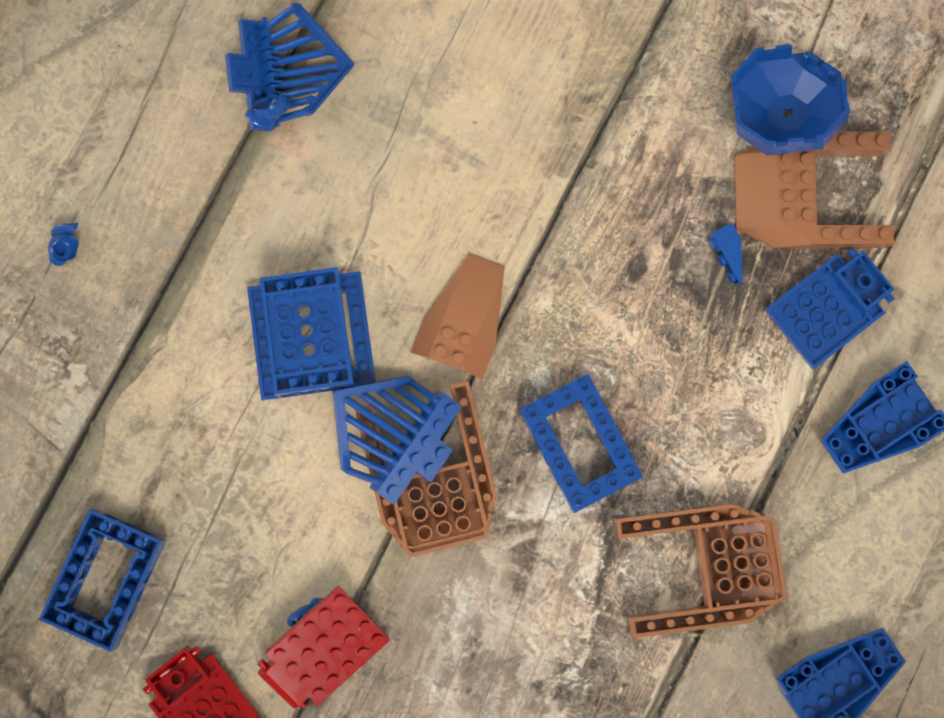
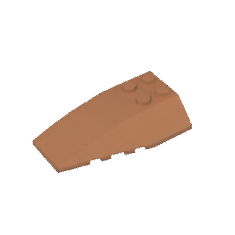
(464, 319)

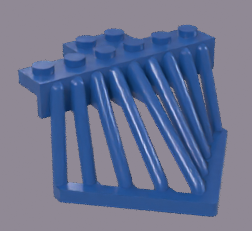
(254, 71)
(418, 449)

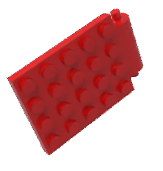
(321, 650)
(196, 689)

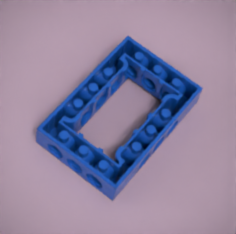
(554, 456)
(59, 606)

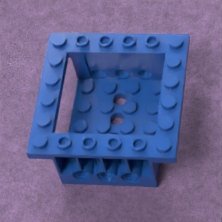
(280, 344)

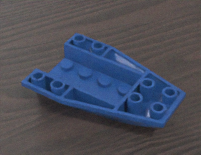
(884, 422)
(842, 677)

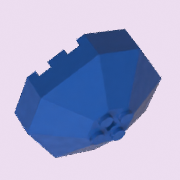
(782, 82)

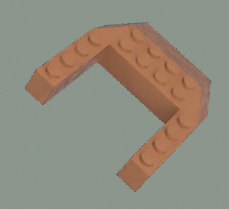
(779, 196)
(452, 506)
(735, 561)

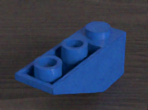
(728, 247)

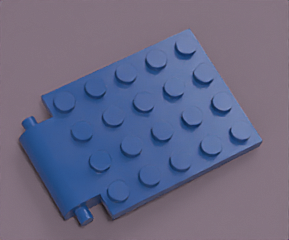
(831, 306)

